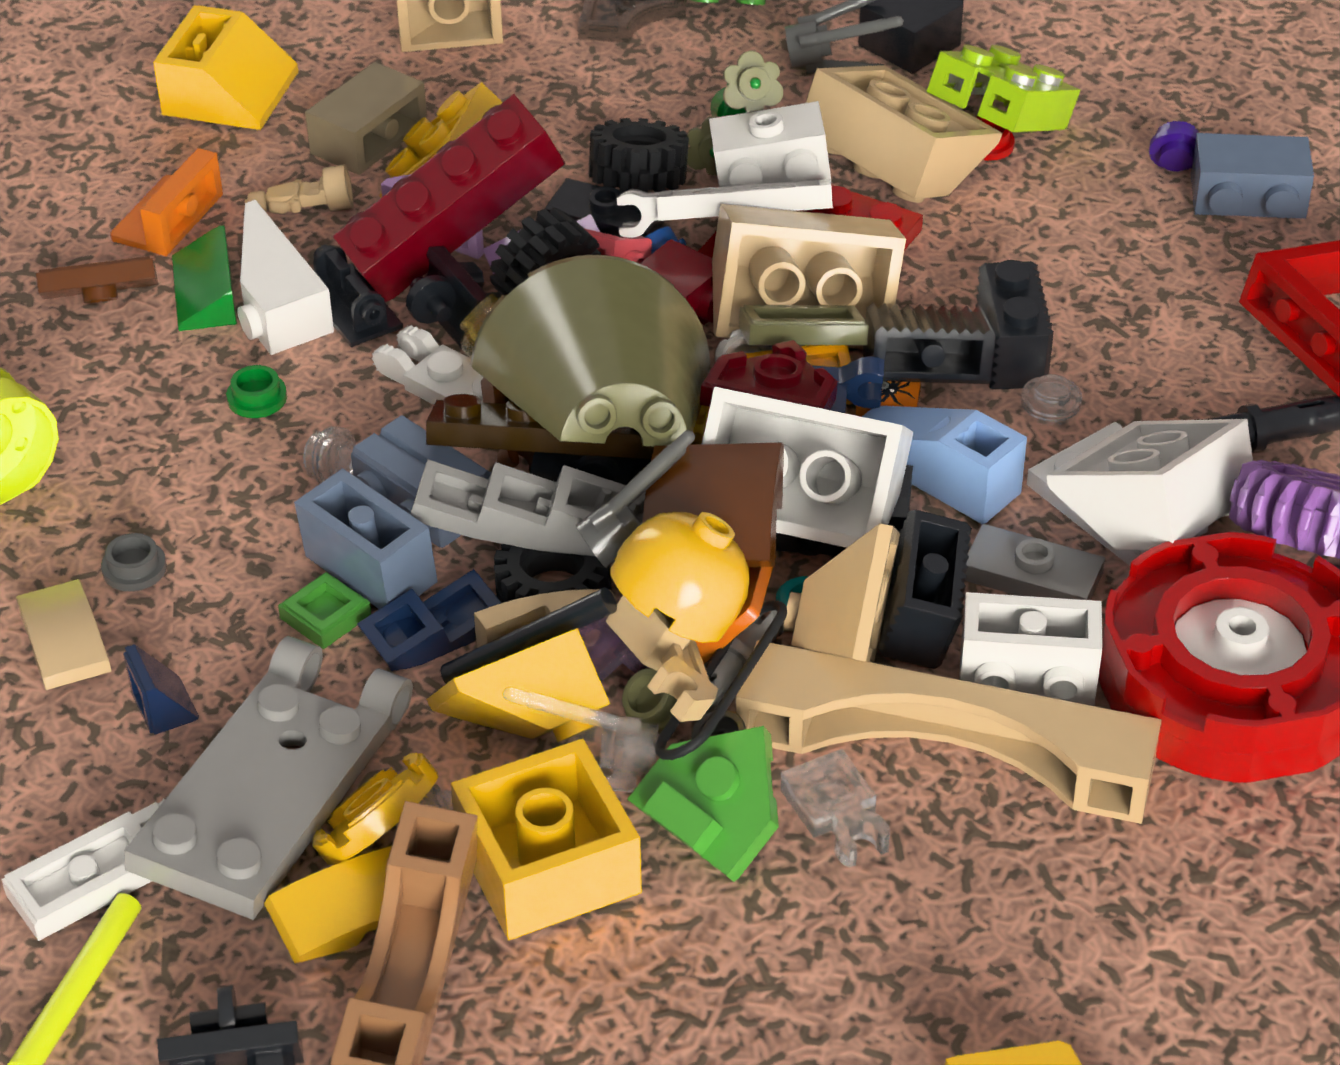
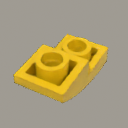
(330, 907)

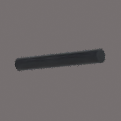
(572, 616)

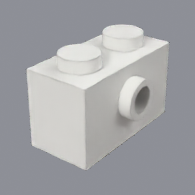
(770, 146)

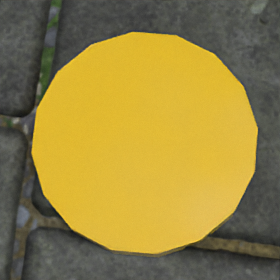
(374, 809)

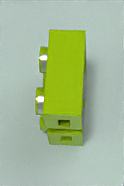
(1034, 95)

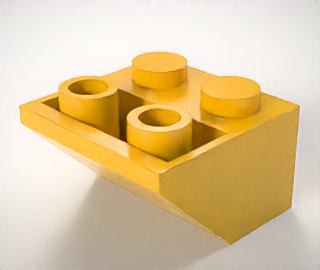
(222, 70)

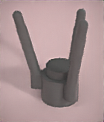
(811, 41)
(615, 521)

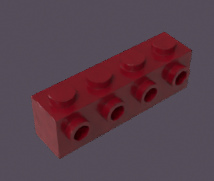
(450, 197)

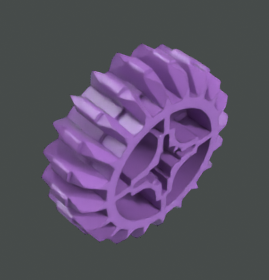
(1289, 504)

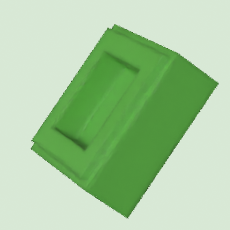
(324, 610)

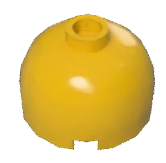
(686, 571)

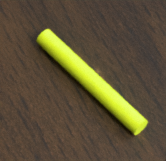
(77, 982)

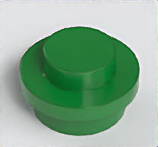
(256, 392)

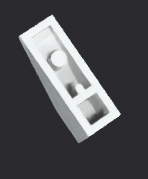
(279, 289)

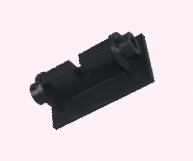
(356, 307)

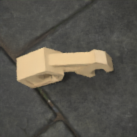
(673, 657)

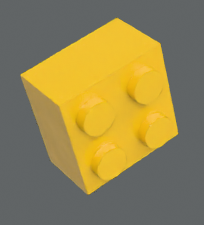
(549, 838)

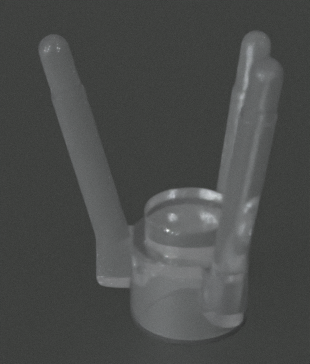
(624, 741)

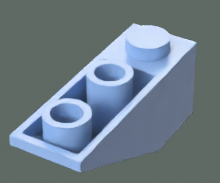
(961, 457)

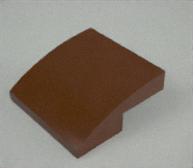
(730, 481)

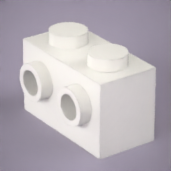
(1033, 645)

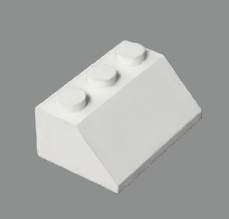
(837, 466)
(1155, 480)

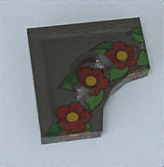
(622, 18)

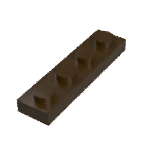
(469, 423)

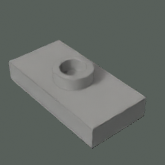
(1032, 566)

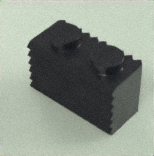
(1018, 315)
(931, 343)
(926, 589)

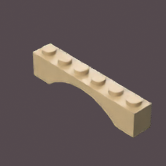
(1082, 752)

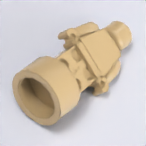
(332, 189)

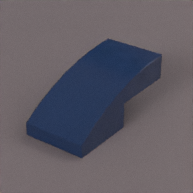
(419, 631)

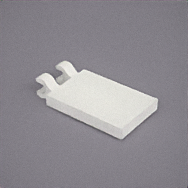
(707, 201)

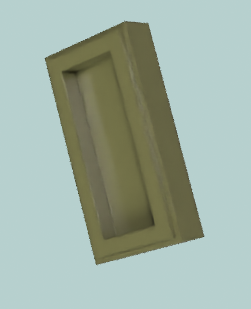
(803, 324)

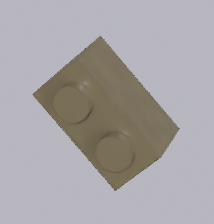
(365, 117)

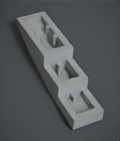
(515, 505)

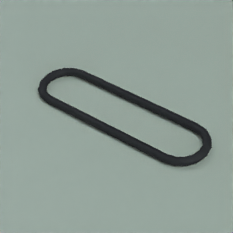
(732, 691)

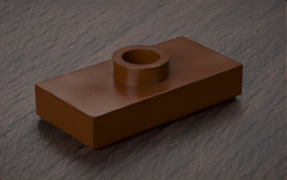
(97, 280)

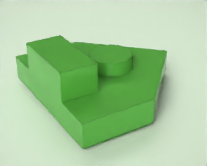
(716, 798)

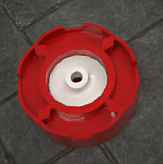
(1229, 656)

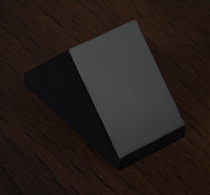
(925, 31)

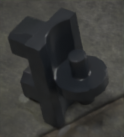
(446, 292)
(233, 1037)

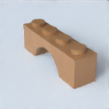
(413, 941)

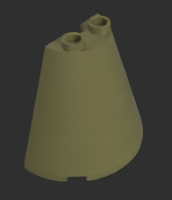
(597, 351)

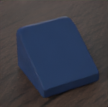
(157, 692)

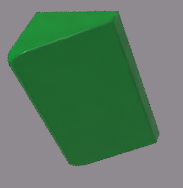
(204, 283)

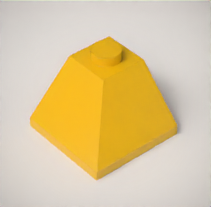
(551, 668)

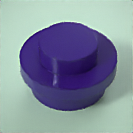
(1173, 146)

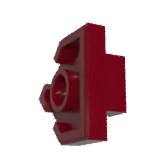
(777, 375)

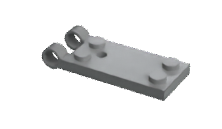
(251, 802)

